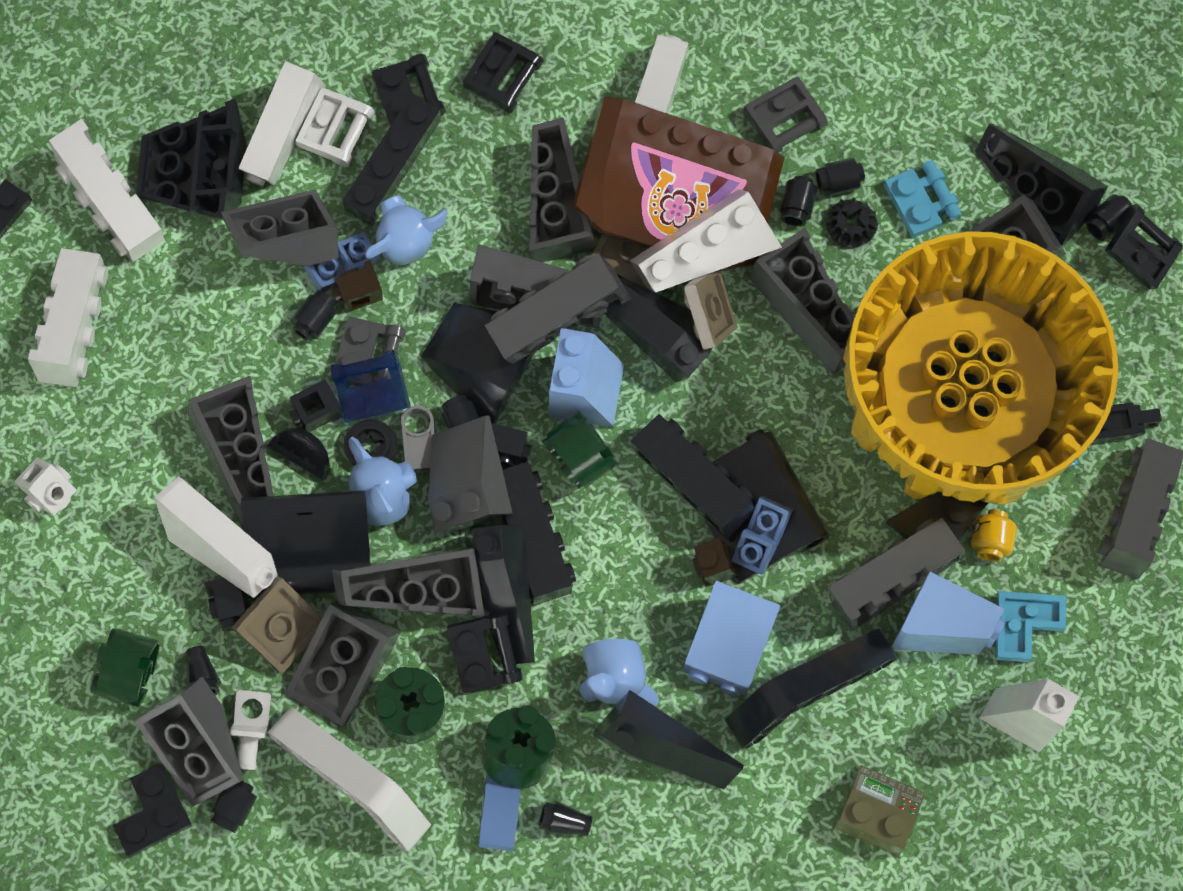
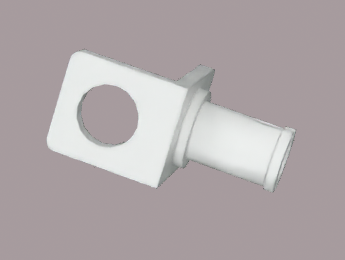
(249, 729)

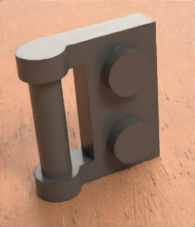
(780, 106)
(360, 342)

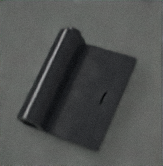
(767, 473)
(310, 535)

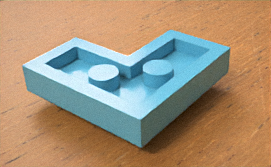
(1021, 616)

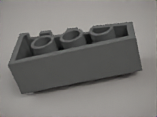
(554, 223)
(503, 278)
(806, 297)
(559, 305)
(233, 441)
(1142, 507)
(895, 573)
(423, 582)

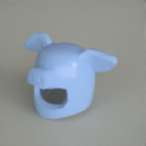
(404, 232)
(383, 484)
(613, 670)

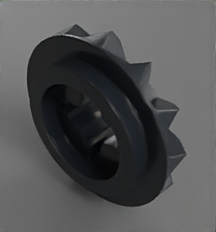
(855, 235)
(378, 432)

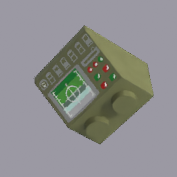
(880, 811)

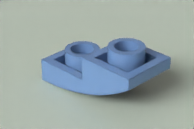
(351, 256)
(762, 535)
(499, 816)

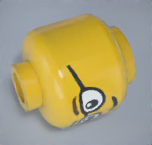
(993, 536)

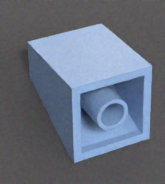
(585, 379)
(949, 620)
(730, 639)

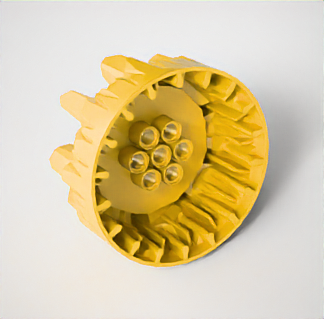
(994, 298)

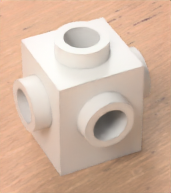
(46, 486)

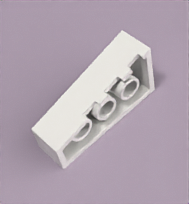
(105, 192)
(711, 241)
(69, 318)

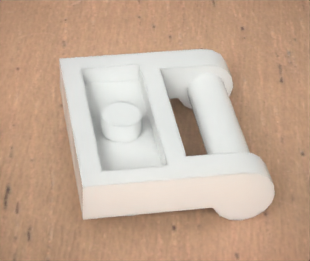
(325, 121)

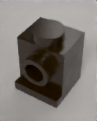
(357, 288)
(713, 562)

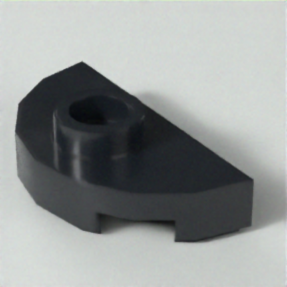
(302, 449)

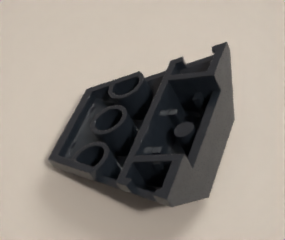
(195, 163)
(471, 362)

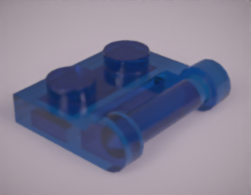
(373, 397)

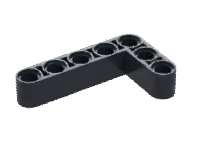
(807, 685)

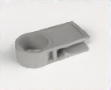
(418, 446)

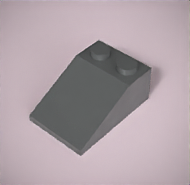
(1023, 221)
(285, 230)
(466, 477)
(342, 662)
(193, 741)

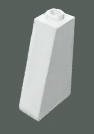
(663, 73)
(280, 124)
(213, 538)
(1030, 711)

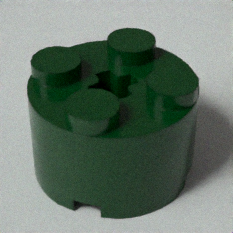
(580, 449)
(125, 667)
(404, 686)
(518, 747)

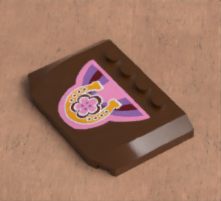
(659, 171)

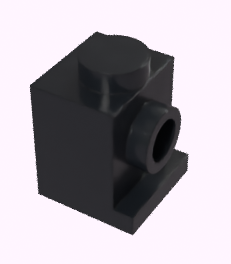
(319, 397)
(511, 445)
(227, 603)

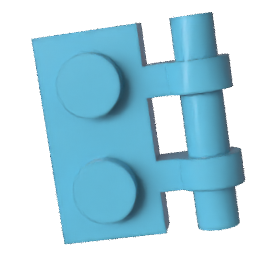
(914, 203)

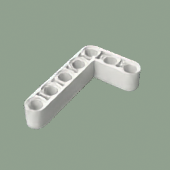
(352, 776)

